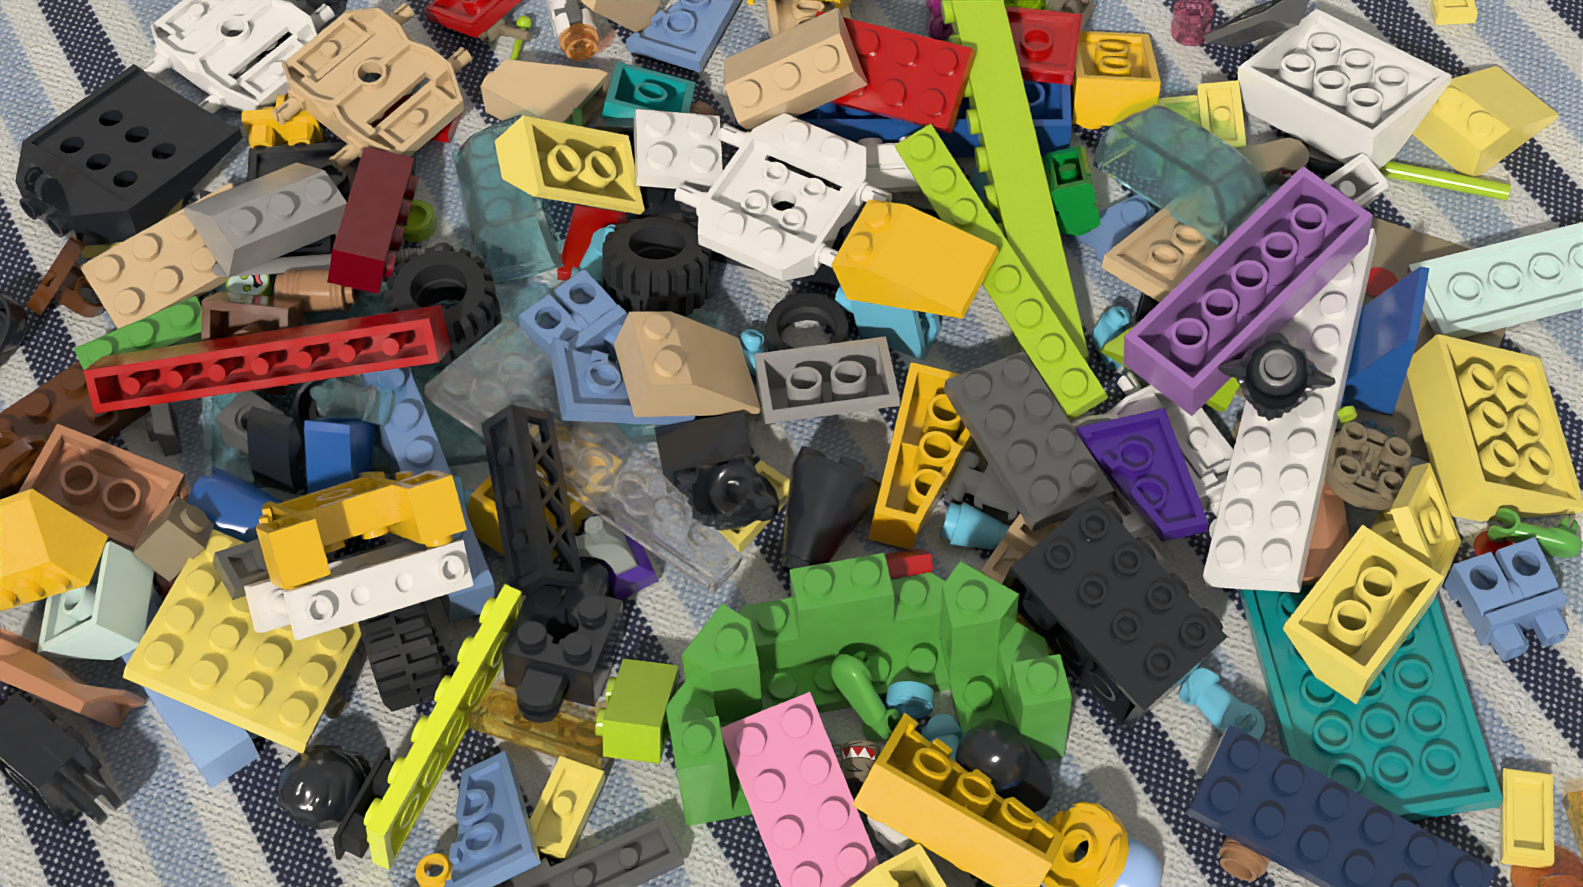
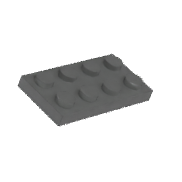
(1027, 440)

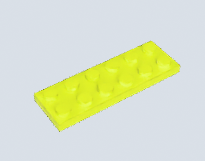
(440, 734)

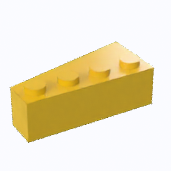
(920, 458)
(956, 812)

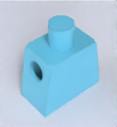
(904, 329)

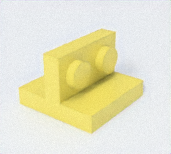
(1421, 521)

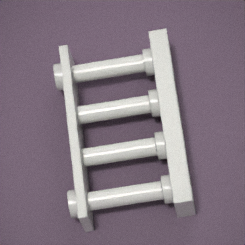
(361, 587)

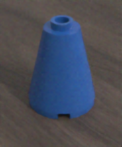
(230, 503)

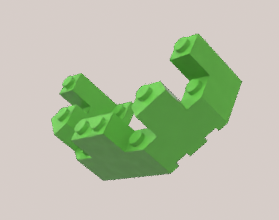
(913, 628)

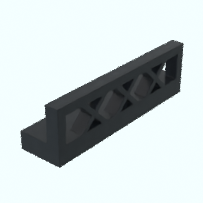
(522, 495)

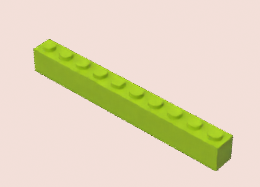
(1012, 154)

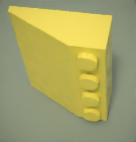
(1492, 431)

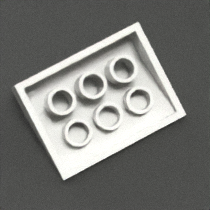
(1340, 89)

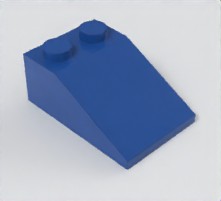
(1385, 345)

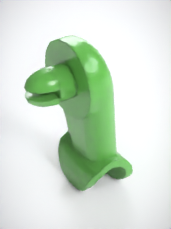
(1553, 541)
(854, 682)

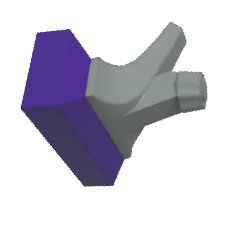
(622, 556)

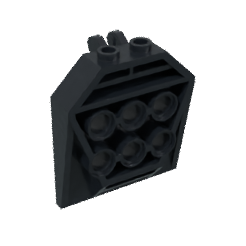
(119, 159)

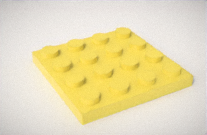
(214, 661)

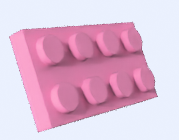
(799, 796)

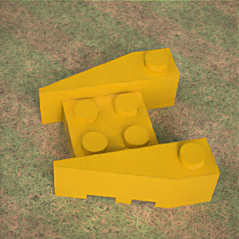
(303, 529)

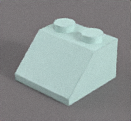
(103, 616)

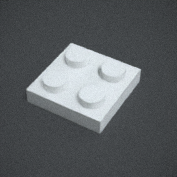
(676, 149)

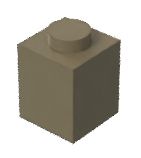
(173, 537)

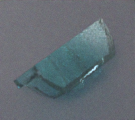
(1182, 170)
(503, 223)

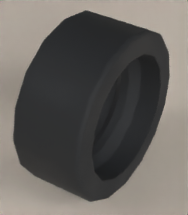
(805, 307)

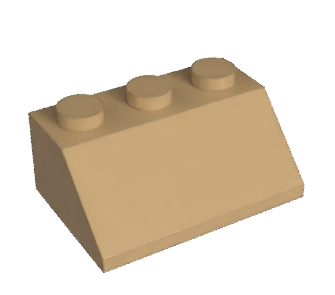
(793, 71)

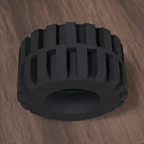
(656, 266)
(442, 277)
(403, 656)

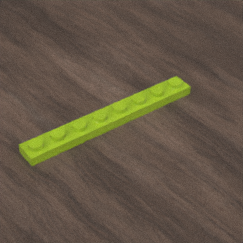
(1007, 280)

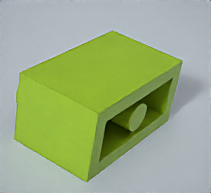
(636, 715)

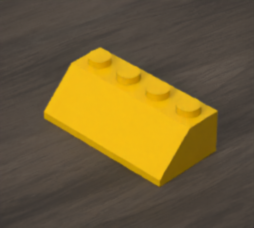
(43, 549)

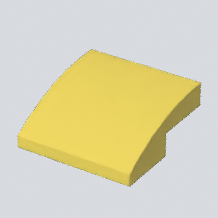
(1215, 108)

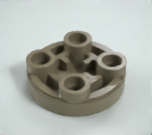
(1367, 466)

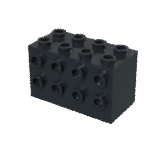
(1113, 612)

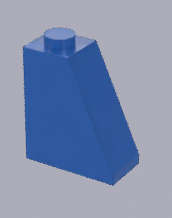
(336, 451)

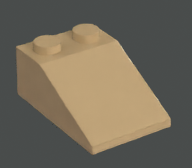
(682, 367)

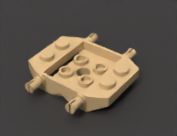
(328, 84)

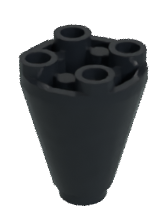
(823, 507)

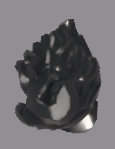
(1276, 376)
(730, 494)

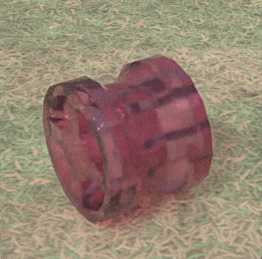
(1191, 21)

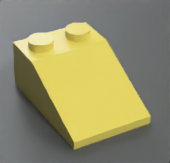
(1482, 120)

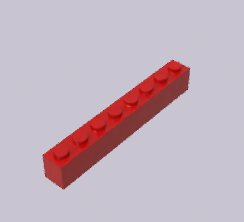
(268, 359)

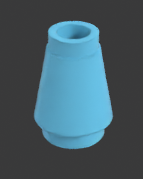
(972, 527)

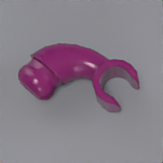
(935, 23)

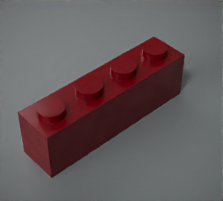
(372, 221)

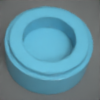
(910, 698)

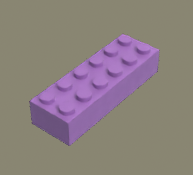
(1247, 289)

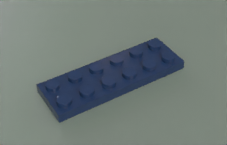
(1320, 824)

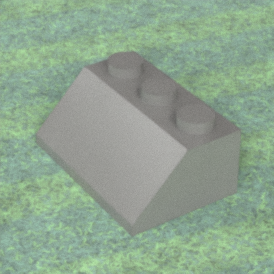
(268, 217)
(825, 380)

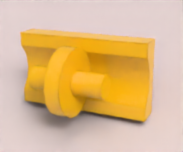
(265, 131)

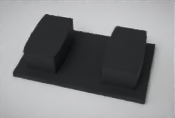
(352, 832)

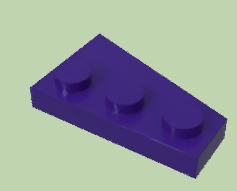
(1149, 470)

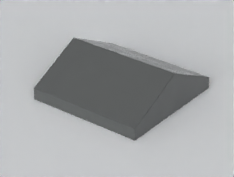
(1258, 22)

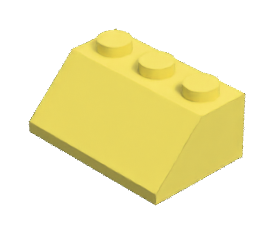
(570, 164)
(1361, 612)

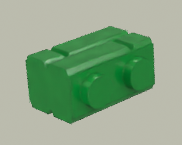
(1072, 191)

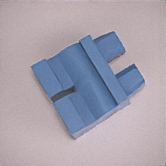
(585, 321)
(1510, 598)

